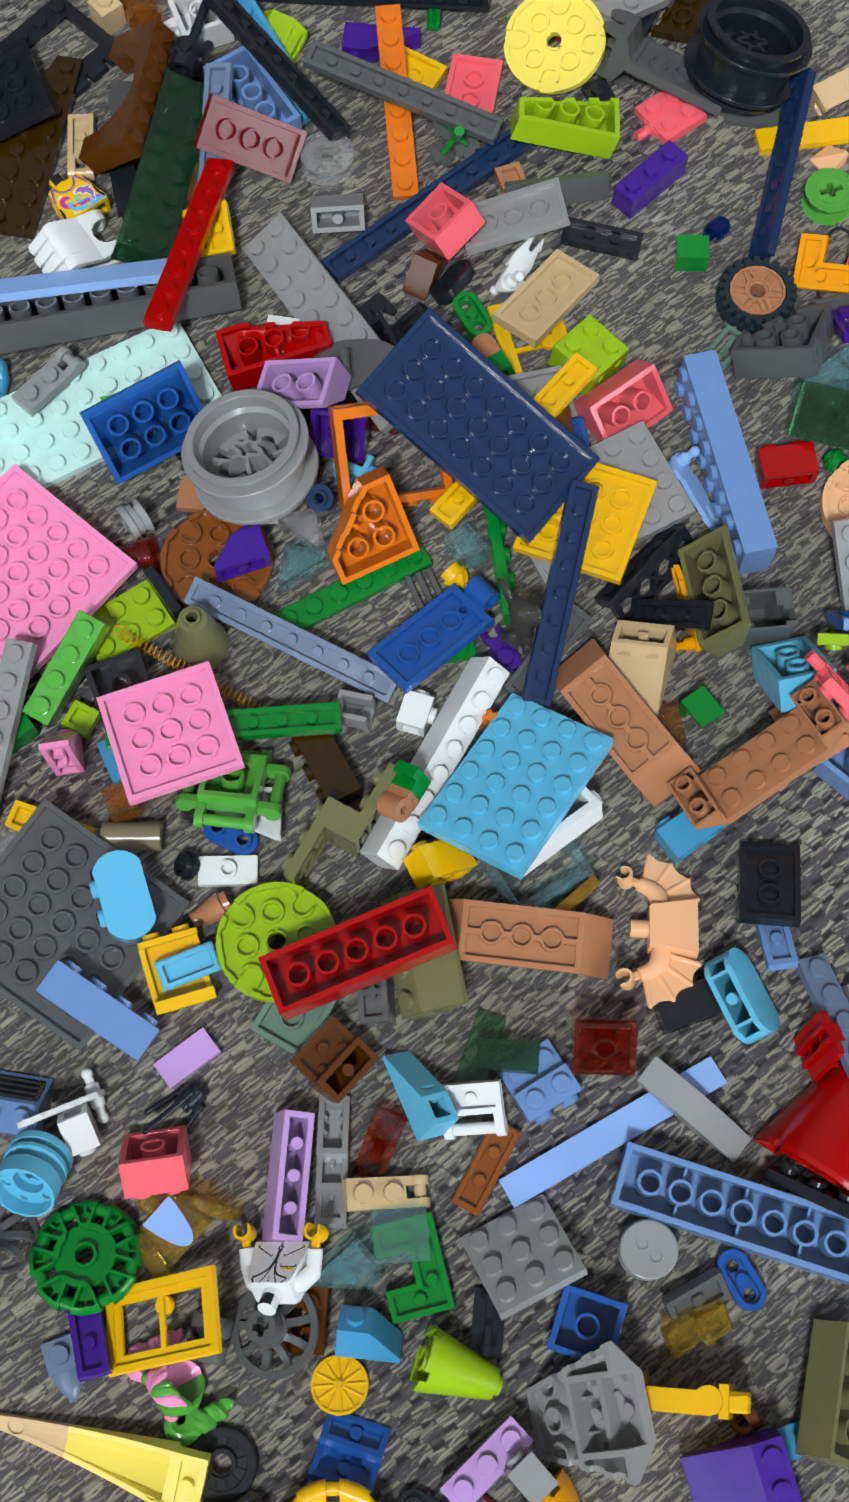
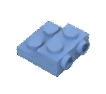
(543, 1092)

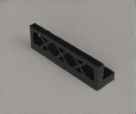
(640, 567)

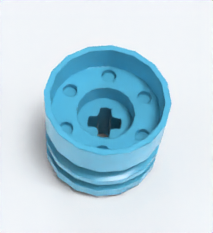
(33, 1173)

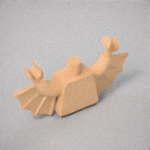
(669, 931)

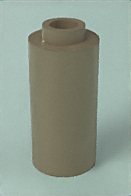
(133, 835)

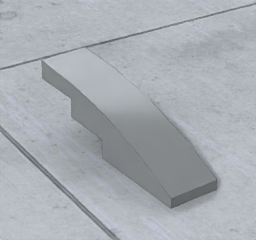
(694, 1109)
(332, 1162)

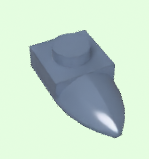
(61, 1366)

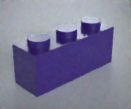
(649, 179)

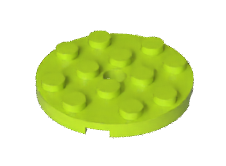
(254, 919)

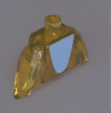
(176, 1225)

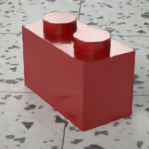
(786, 464)

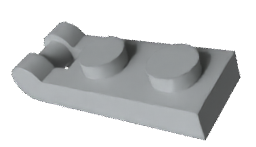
(48, 381)

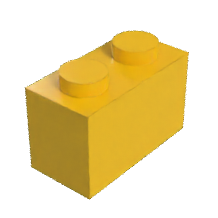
(437, 863)

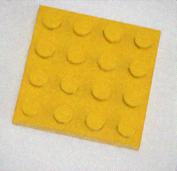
(614, 528)

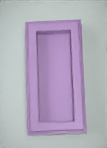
(187, 1058)

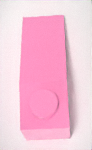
(63, 752)

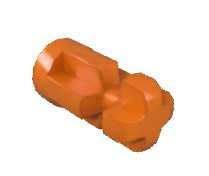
(487, 718)

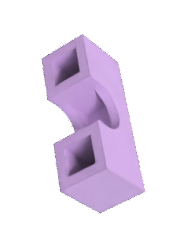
(486, 1463)

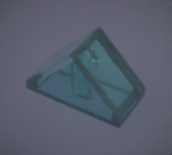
(299, 564)

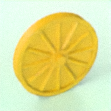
(339, 1385)

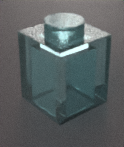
(466, 547)

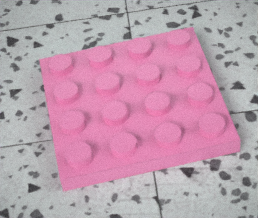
(169, 733)

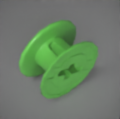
(827, 196)

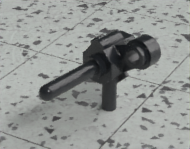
(188, 52)

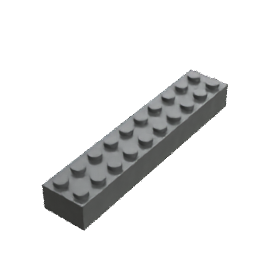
(117, 310)

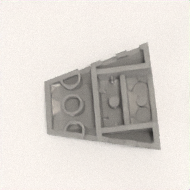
(595, 1416)

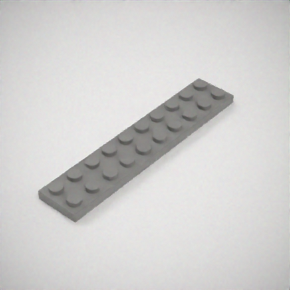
(308, 287)

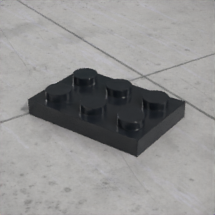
(769, 884)

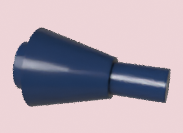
(320, 497)

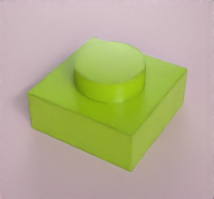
(81, 719)

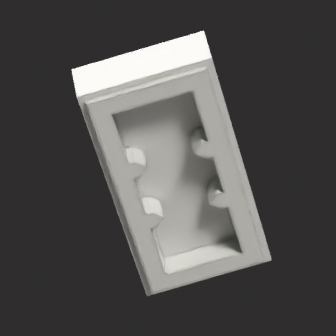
(228, 871)

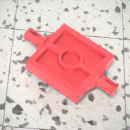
(667, 117)
(830, 682)

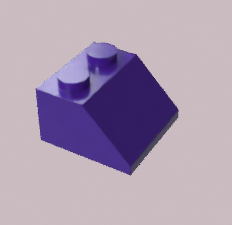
(355, 433)

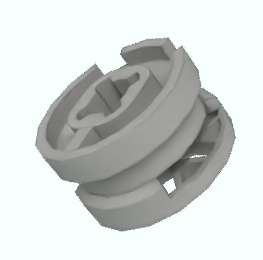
(134, 519)

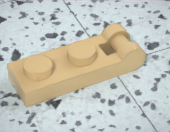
(78, 128)
(384, 1193)

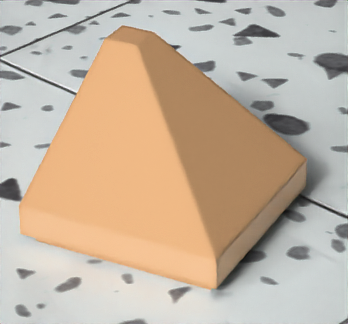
(830, 158)

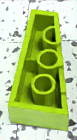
(568, 125)

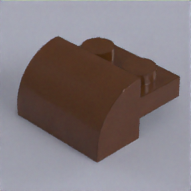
(333, 1060)

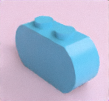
(123, 896)
(741, 996)

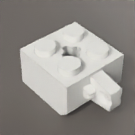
(183, 16)

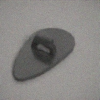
(358, 357)

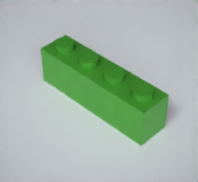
(66, 668)

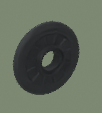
(243, 1459)

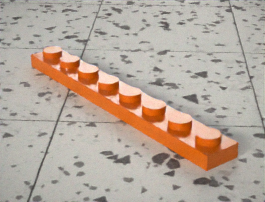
(397, 119)

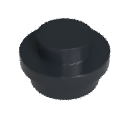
(186, 865)

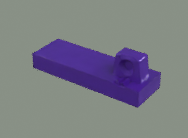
(89, 1343)

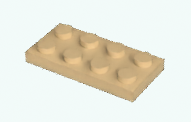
(545, 298)

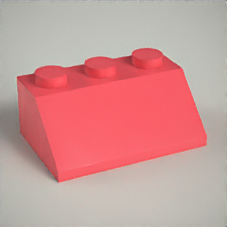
(625, 400)

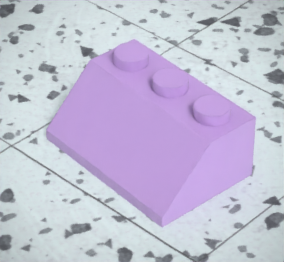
(306, 381)

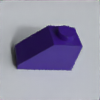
(242, 554)

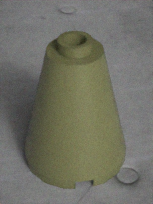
(199, 638)

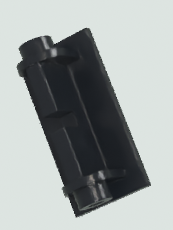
(486, 1326)

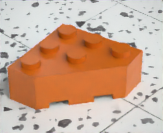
(370, 528)

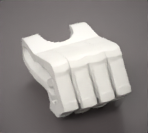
(72, 244)

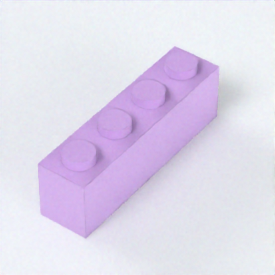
(288, 1176)

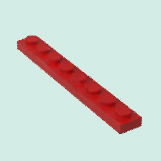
(189, 245)

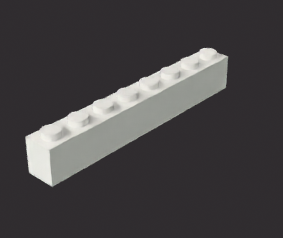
(439, 756)

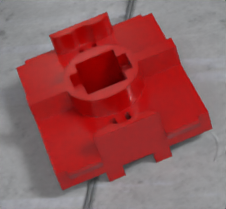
(819, 1045)

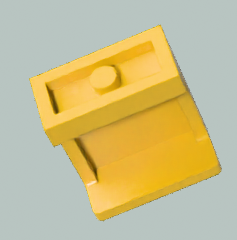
(155, 948)

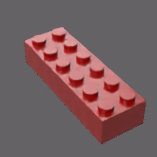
(357, 953)

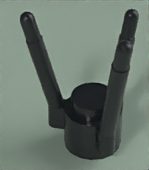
(186, 1097)

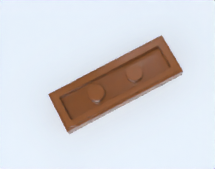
(485, 1171)

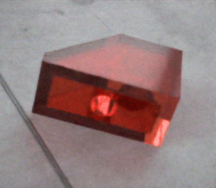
(380, 1143)

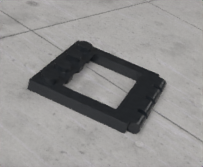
(57, 11)

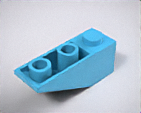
(421, 1096)

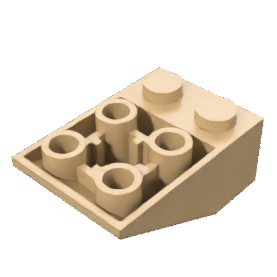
(644, 657)

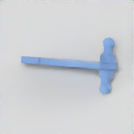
(680, 465)

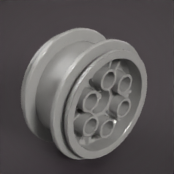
(281, 454)

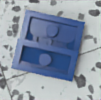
(349, 1450)

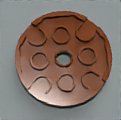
(189, 553)

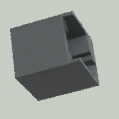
(771, 616)

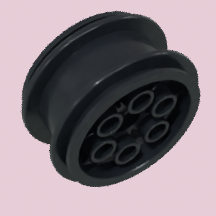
(747, 54)

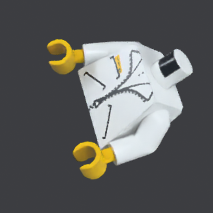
(280, 1270)

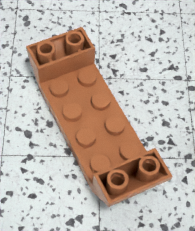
(614, 708)
(762, 763)
(532, 937)

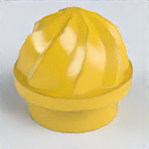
(455, 575)

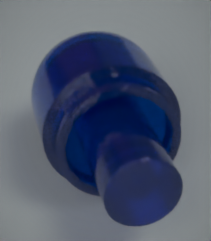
(718, 228)

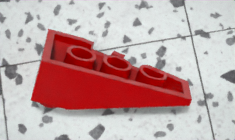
(248, 347)

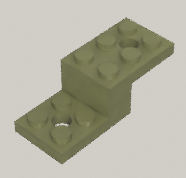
(338, 826)

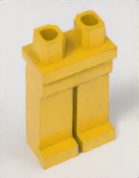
(704, 1401)

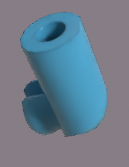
(4, 378)

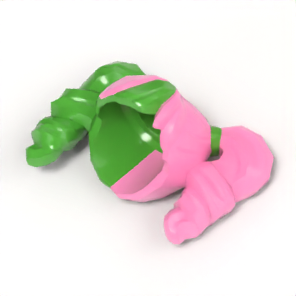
(179, 1392)

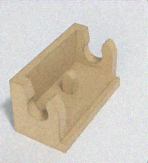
(830, 92)

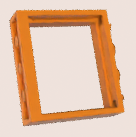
(358, 410)

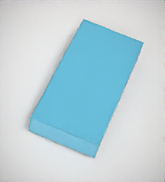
(187, 966)

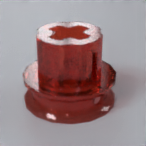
(144, 552)

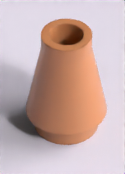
(211, 909)

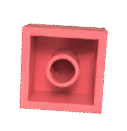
(445, 221)
(155, 1162)

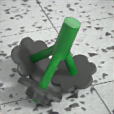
(461, 142)

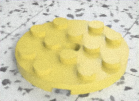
(557, 68)

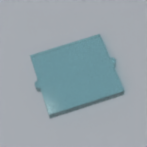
(400, 1235)

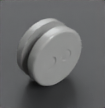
(647, 1250)

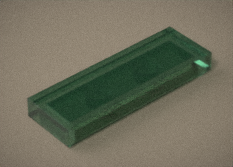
(484, 1026)

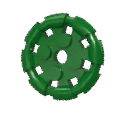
(95, 1272)

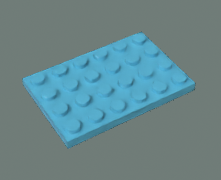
(516, 785)

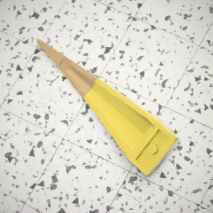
(139, 1464)

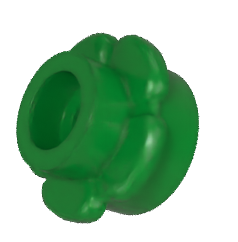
(834, 459)

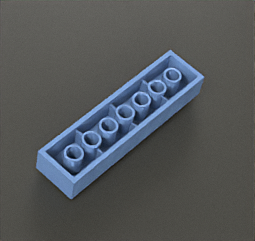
(725, 460)
(732, 1212)

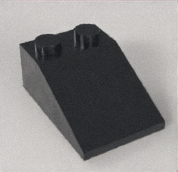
(116, 673)

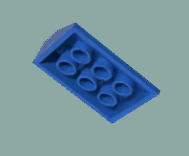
(143, 421)

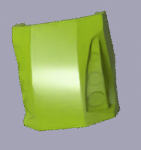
(289, 31)

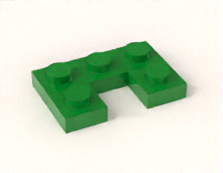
(432, 1287)

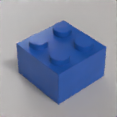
(585, 1321)

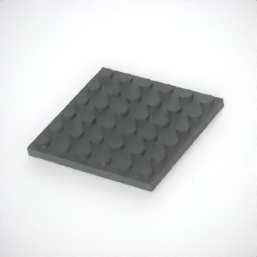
(53, 917)

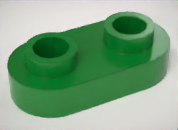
(474, 316)

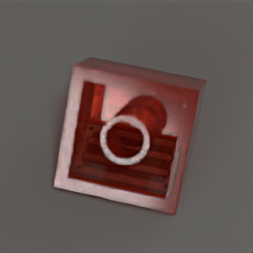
(604, 1046)

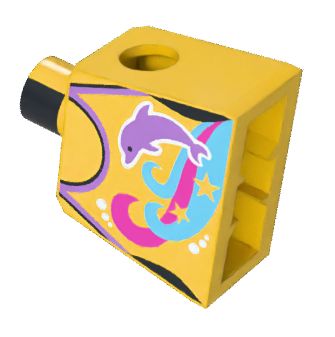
(76, 196)

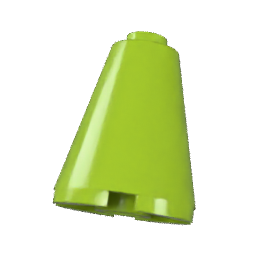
(453, 1369)

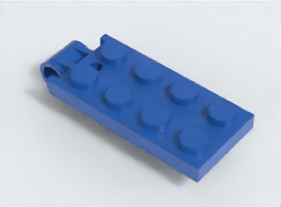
(435, 633)

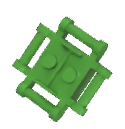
(238, 794)

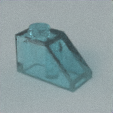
(351, 1269)

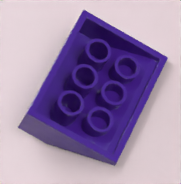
(742, 1470)

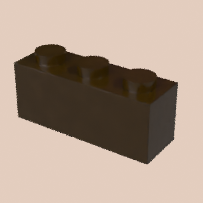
(326, 767)

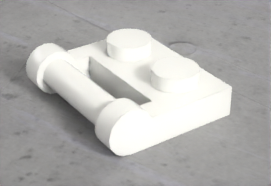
(477, 1099)

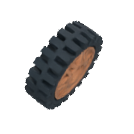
(759, 278)

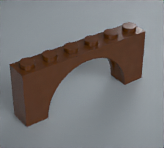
(124, 134)

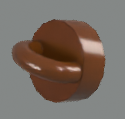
(754, 1422)

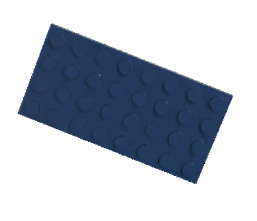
(477, 425)

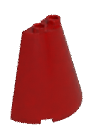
(815, 1129)

